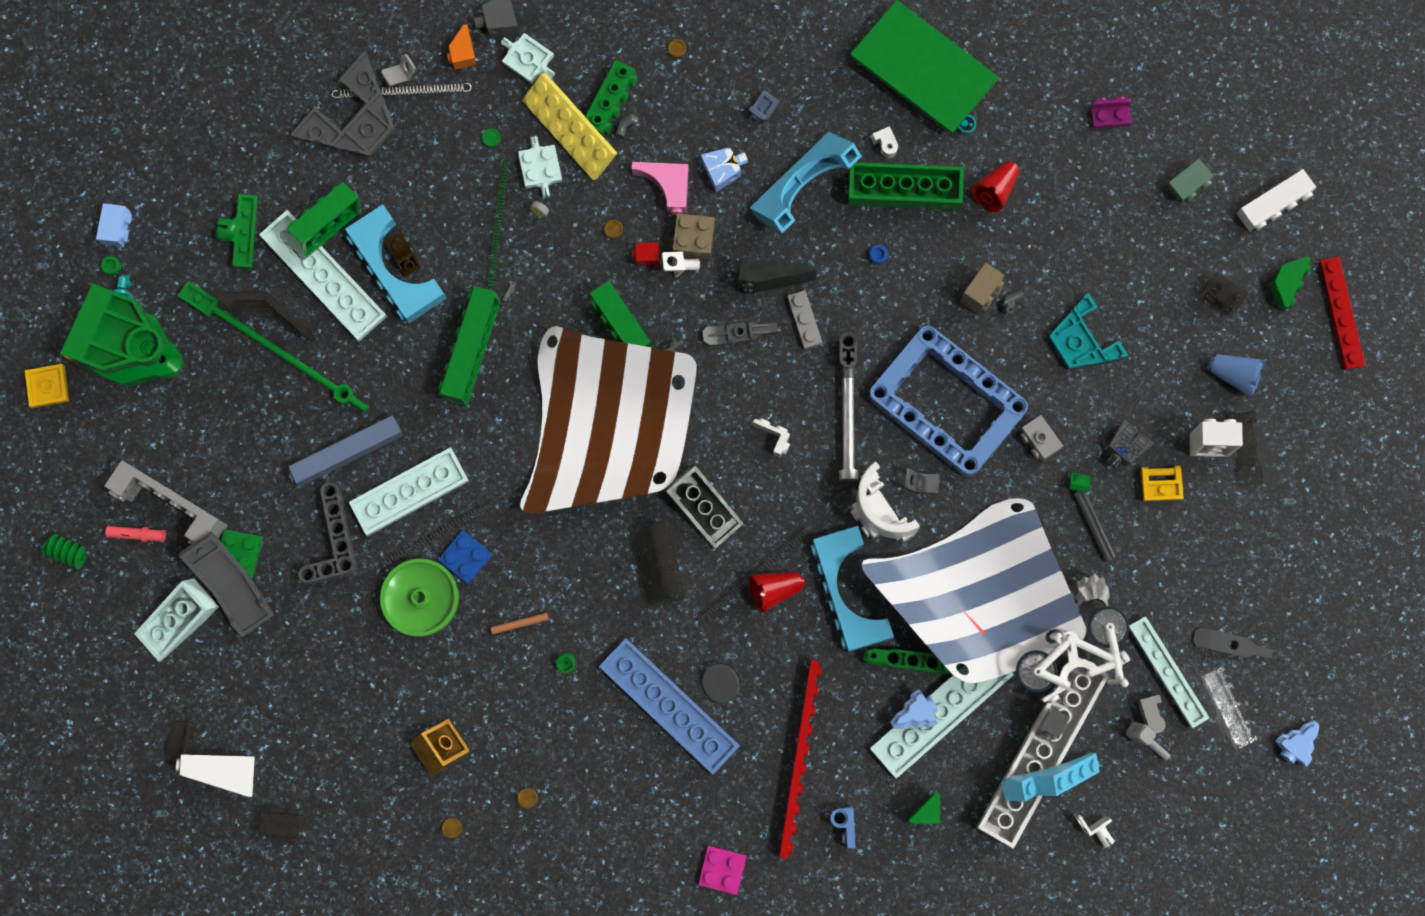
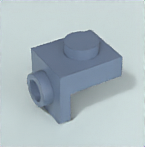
(764, 106)

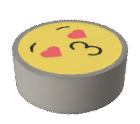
(539, 209)

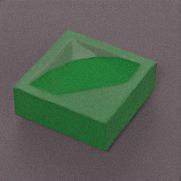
(1079, 482)

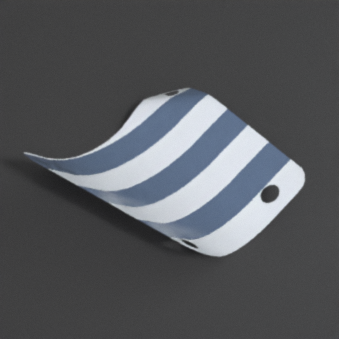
(999, 576)

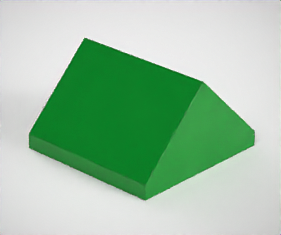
(928, 812)

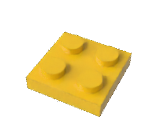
(46, 385)

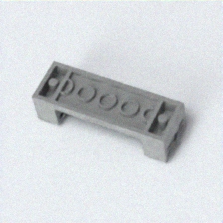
(127, 483)

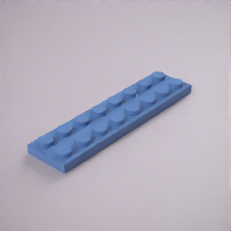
(669, 706)

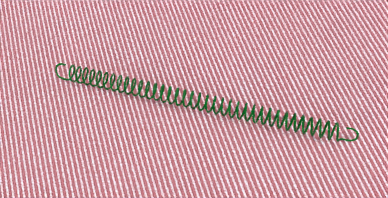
(497, 223)

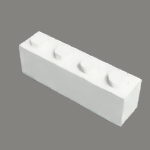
(1277, 200)

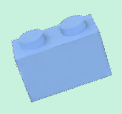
(113, 225)

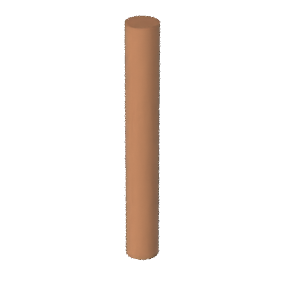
(519, 623)

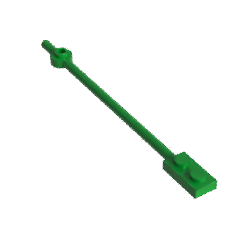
(208, 304)

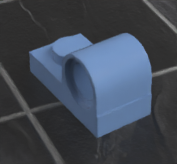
(849, 836)

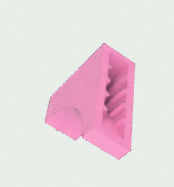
(670, 179)

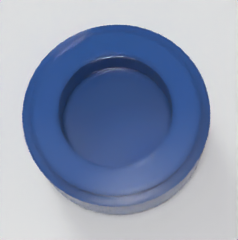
(878, 254)

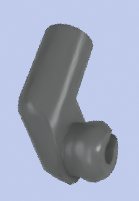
(624, 123)
(1009, 301)

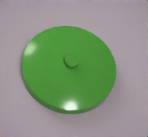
(419, 597)

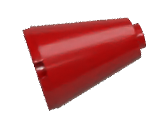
(996, 186)
(774, 588)

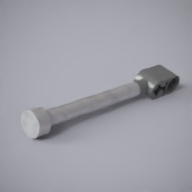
(848, 473)

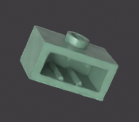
(1191, 181)

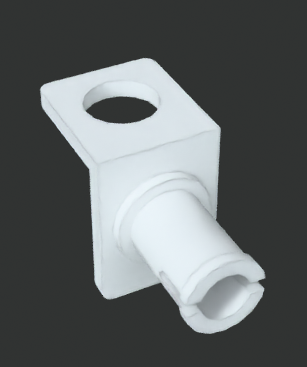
(679, 263)
(1097, 828)

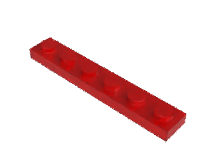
(1342, 313)

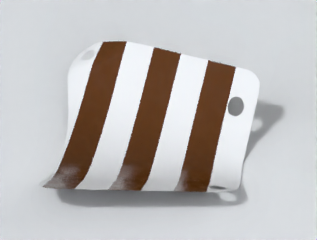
(607, 420)

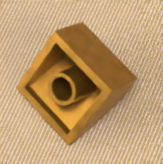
(439, 747)

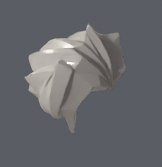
(1089, 588)

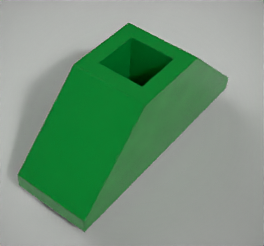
(1289, 281)

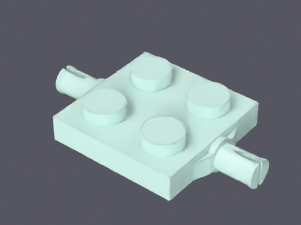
(527, 58)
(540, 166)

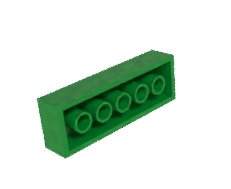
(906, 186)
(470, 346)

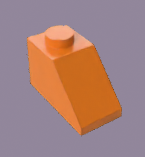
(461, 50)

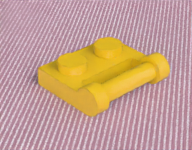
(1162, 490)

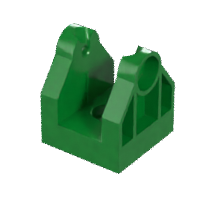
(120, 341)

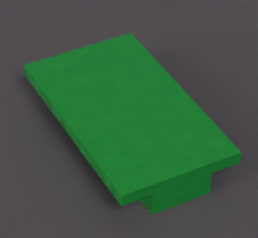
(924, 67)

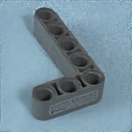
(336, 540)

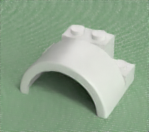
(876, 513)

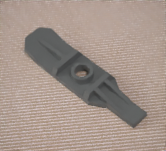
(727, 333)
(1220, 642)

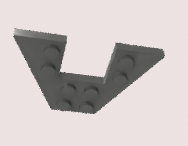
(369, 126)

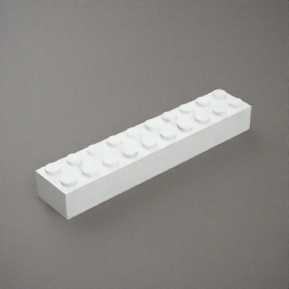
(1008, 819)

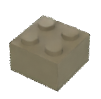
(694, 236)
(982, 288)

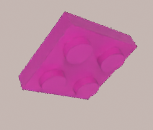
(722, 870)

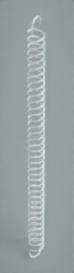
(410, 90)

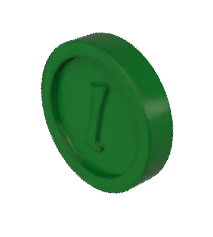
(491, 137)

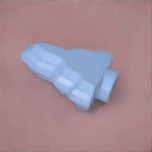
(916, 712)
(1298, 744)

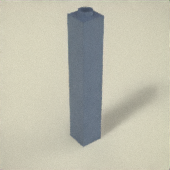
(345, 451)

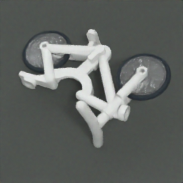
(1107, 628)

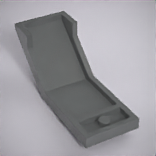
(228, 583)

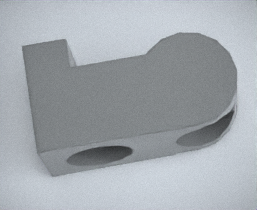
(1151, 714)

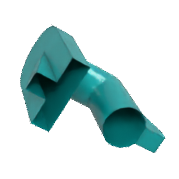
(122, 284)

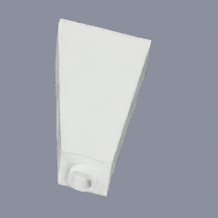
(224, 772)

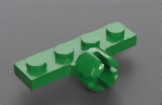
(241, 231)

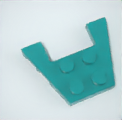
(1077, 343)

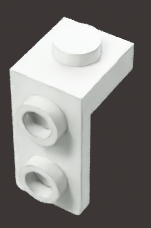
(782, 445)

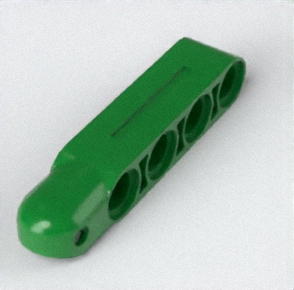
(882, 660)

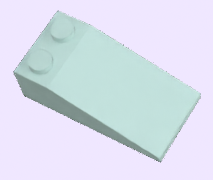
(176, 618)

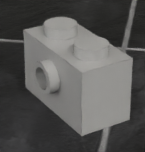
(1040, 438)

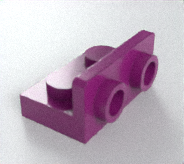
(1111, 112)

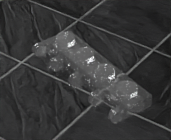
(1228, 709)

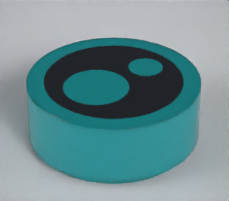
(968, 125)

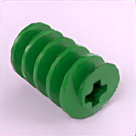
(64, 551)

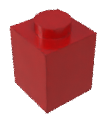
(646, 254)

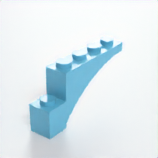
(1051, 780)

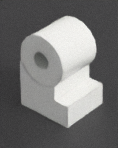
(887, 142)

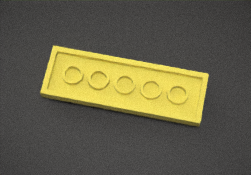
(569, 126)

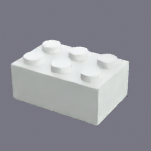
(1216, 438)

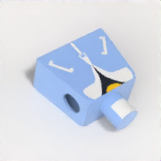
(723, 166)

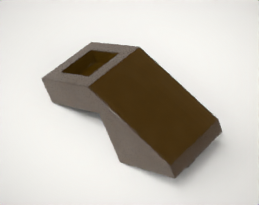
(402, 252)

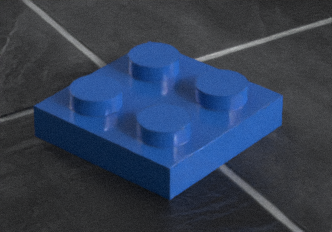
(465, 557)

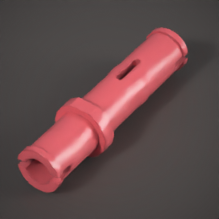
(144, 534)

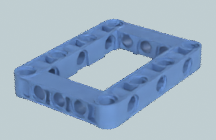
(970, 372)

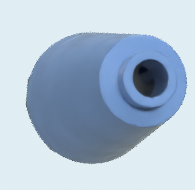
(1238, 371)

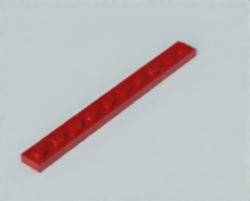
(799, 766)

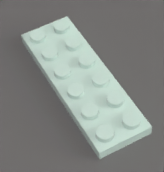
(408, 491)

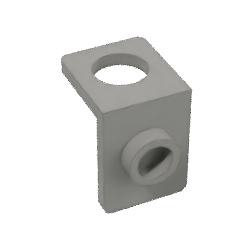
(399, 73)

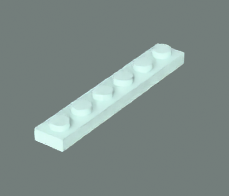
(1168, 672)

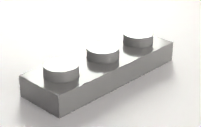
(804, 320)

